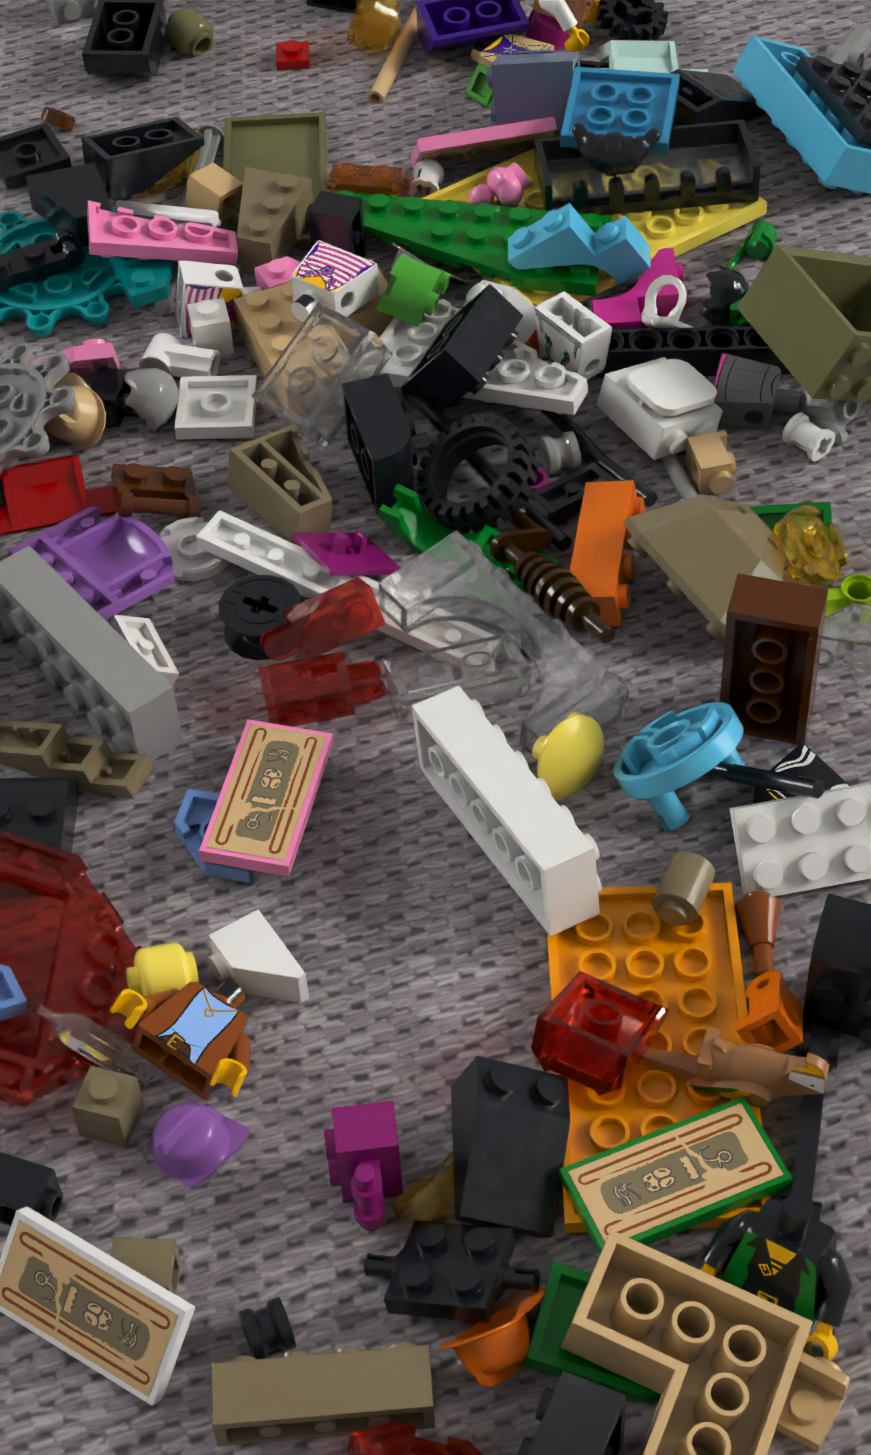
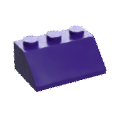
(465, 22)

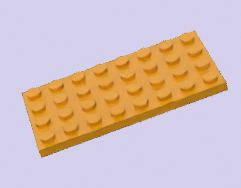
(683, 968)

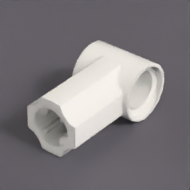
(179, 360)

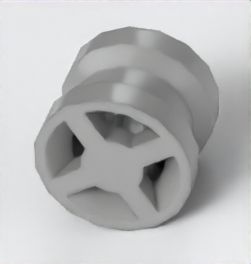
(560, 453)

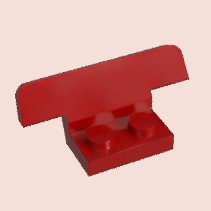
(49, 493)

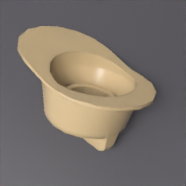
(83, 423)

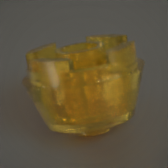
(374, 24)

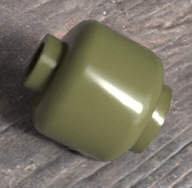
(189, 32)

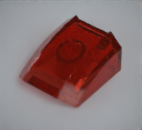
(595, 1033)

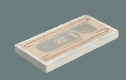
(92, 1305)

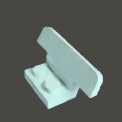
(641, 56)

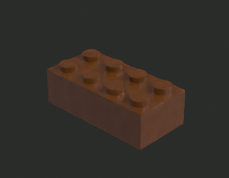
(773, 656)

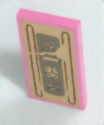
(483, 141)
(266, 798)

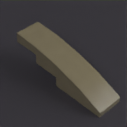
(51, 752)

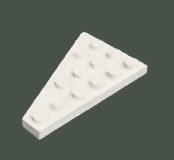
(517, 380)

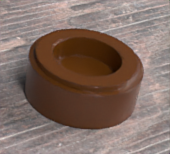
(58, 118)

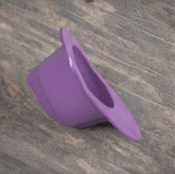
(194, 1141)

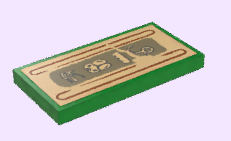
(676, 1176)

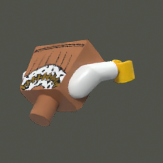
(569, 14)

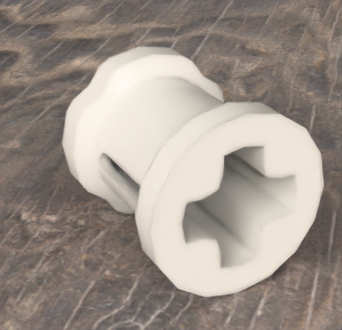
(427, 177)
(808, 437)

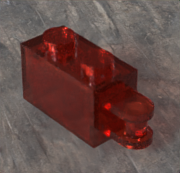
(324, 622)
(318, 688)

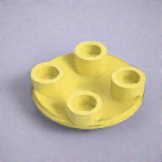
(569, 754)

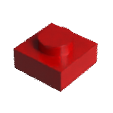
(292, 55)

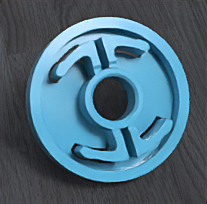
(675, 753)

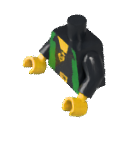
(787, 1261)

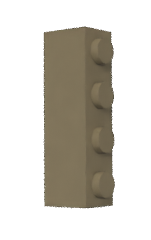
(321, 1393)

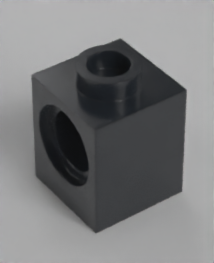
(27, 1185)

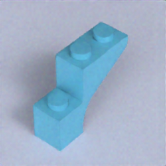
(566, 239)

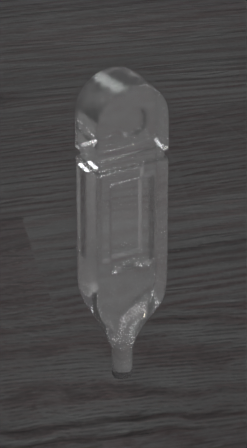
(100, 1045)

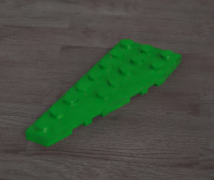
(473, 237)

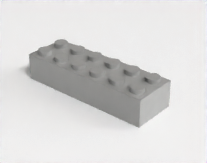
(86, 658)

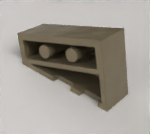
(270, 216)
(280, 483)

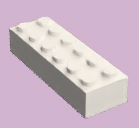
(508, 810)

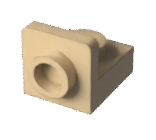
(813, 1401)

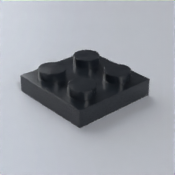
(30, 153)

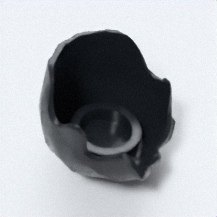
(725, 289)

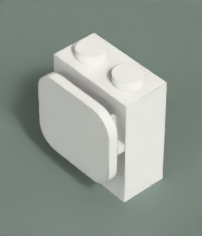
(660, 404)

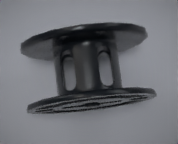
(252, 609)

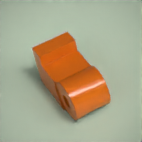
(773, 1015)

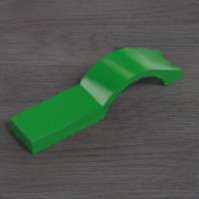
(422, 532)

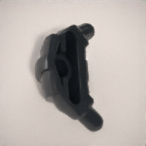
(613, 152)

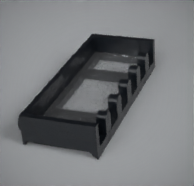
(702, 168)

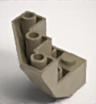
(704, 548)

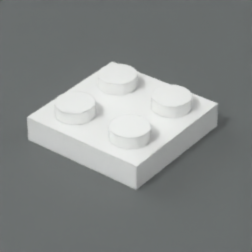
(216, 407)

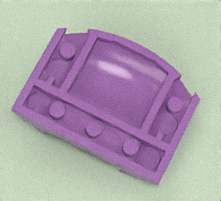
(105, 559)

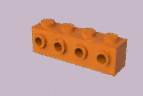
(601, 551)

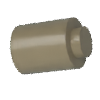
(683, 888)

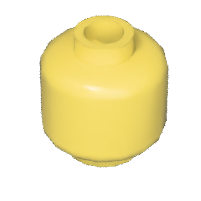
(161, 969)

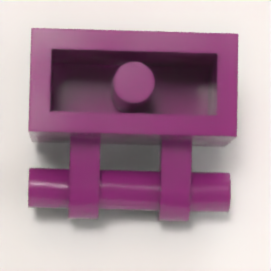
(365, 1159)

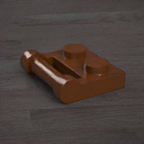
(154, 490)

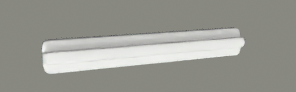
(177, 214)

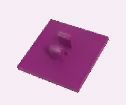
(346, 553)

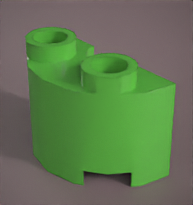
(413, 290)

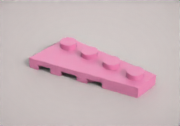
(159, 238)

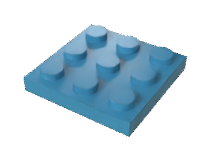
(621, 103)

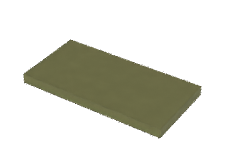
(281, 145)

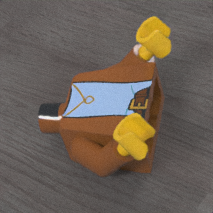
(191, 1034)

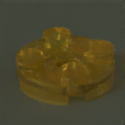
(811, 547)

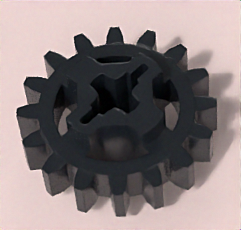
(633, 19)

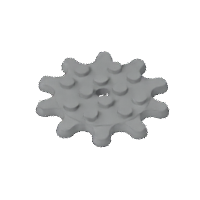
(30, 402)

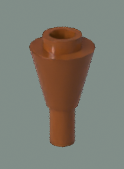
(759, 920)

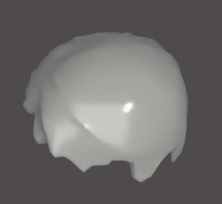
(152, 396)

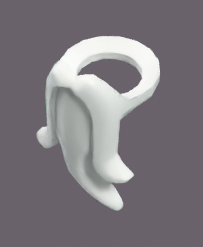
(649, 313)

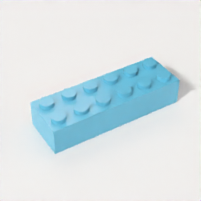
(797, 110)

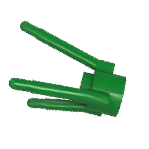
(758, 243)

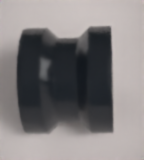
(267, 1329)

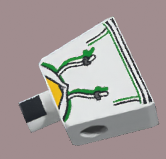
(572, 335)

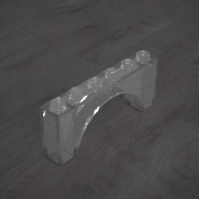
(462, 585)

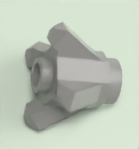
(831, 414)

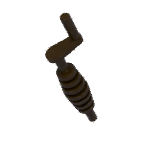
(550, 584)

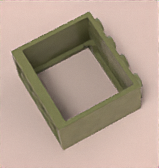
(816, 319)

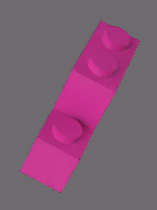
(627, 309)

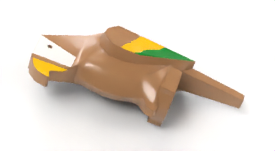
(745, 1070)

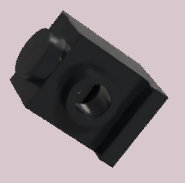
(113, 391)

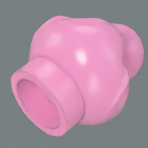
(504, 184)

